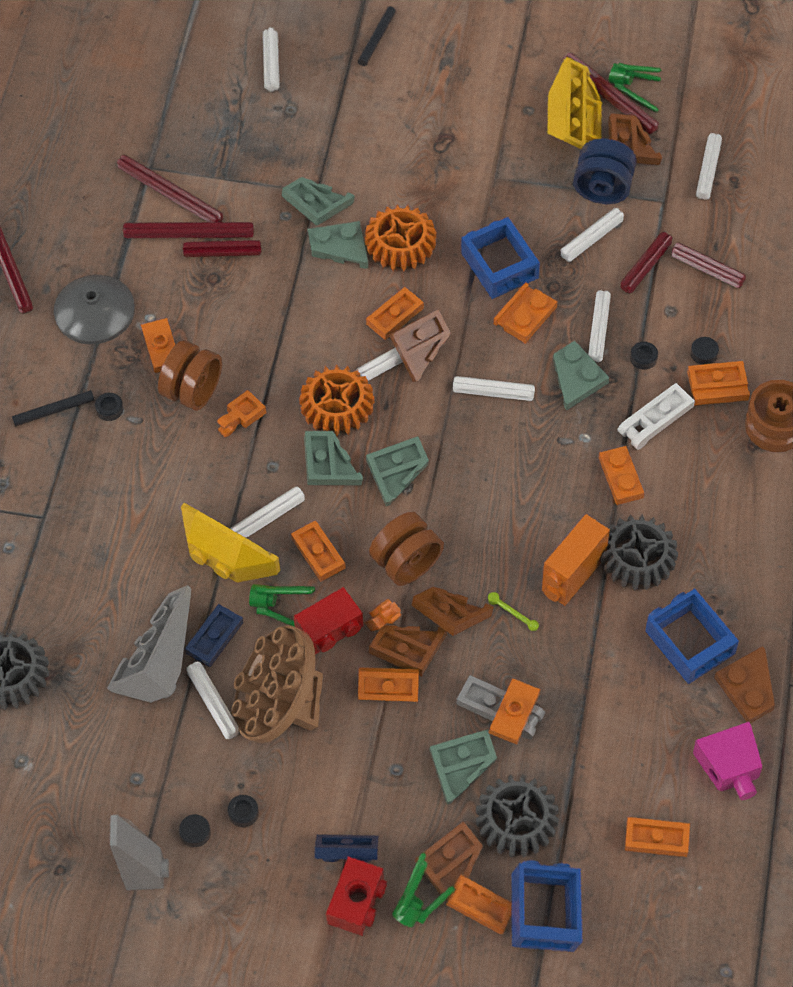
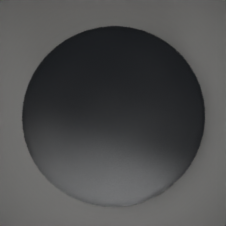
(704, 350)
(644, 355)
(109, 406)
(243, 810)
(194, 830)

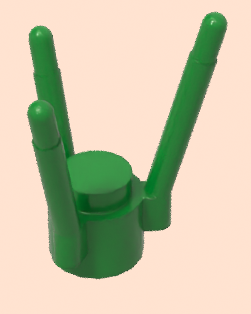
(623, 75)
(264, 596)
(409, 906)

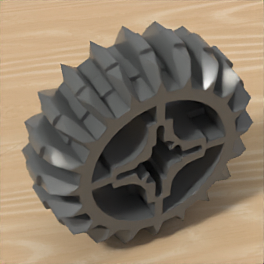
(650, 542)
(24, 677)
(496, 803)

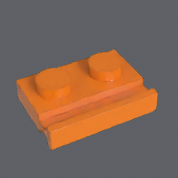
(525, 312)
(718, 383)

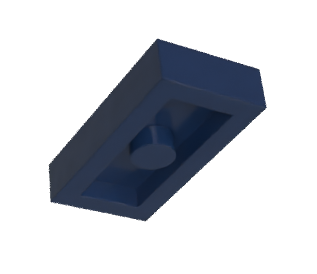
(214, 635)
(336, 847)

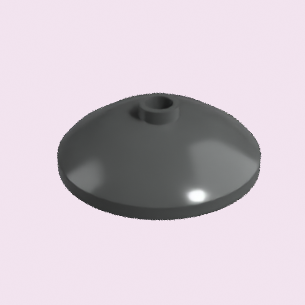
(94, 319)

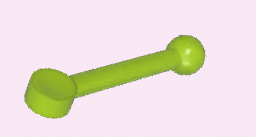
(493, 599)

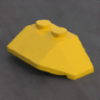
(574, 105)
(225, 550)

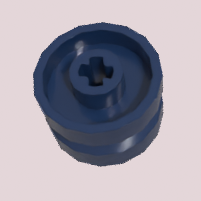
(604, 171)

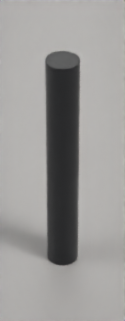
(376, 36)
(53, 408)

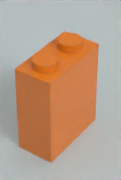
(574, 560)

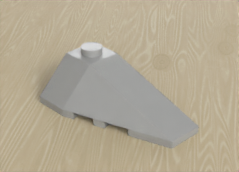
(158, 659)
(137, 856)

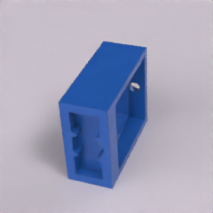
(509, 277)
(692, 669)
(542, 937)

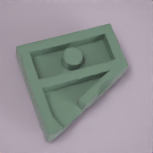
(315, 199)
(339, 243)
(577, 374)
(327, 461)
(397, 467)
(462, 762)

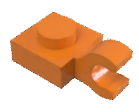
(242, 411)
(383, 613)

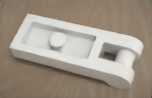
(656, 415)

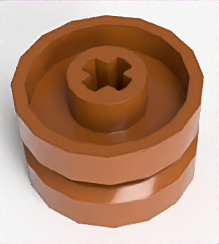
(190, 375)
(771, 416)
(406, 548)

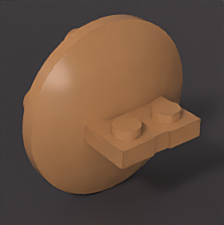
(278, 686)

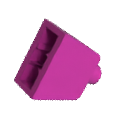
(731, 759)

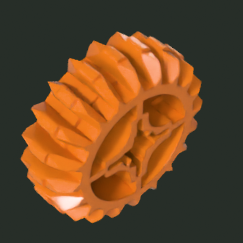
(399, 243)
(339, 391)

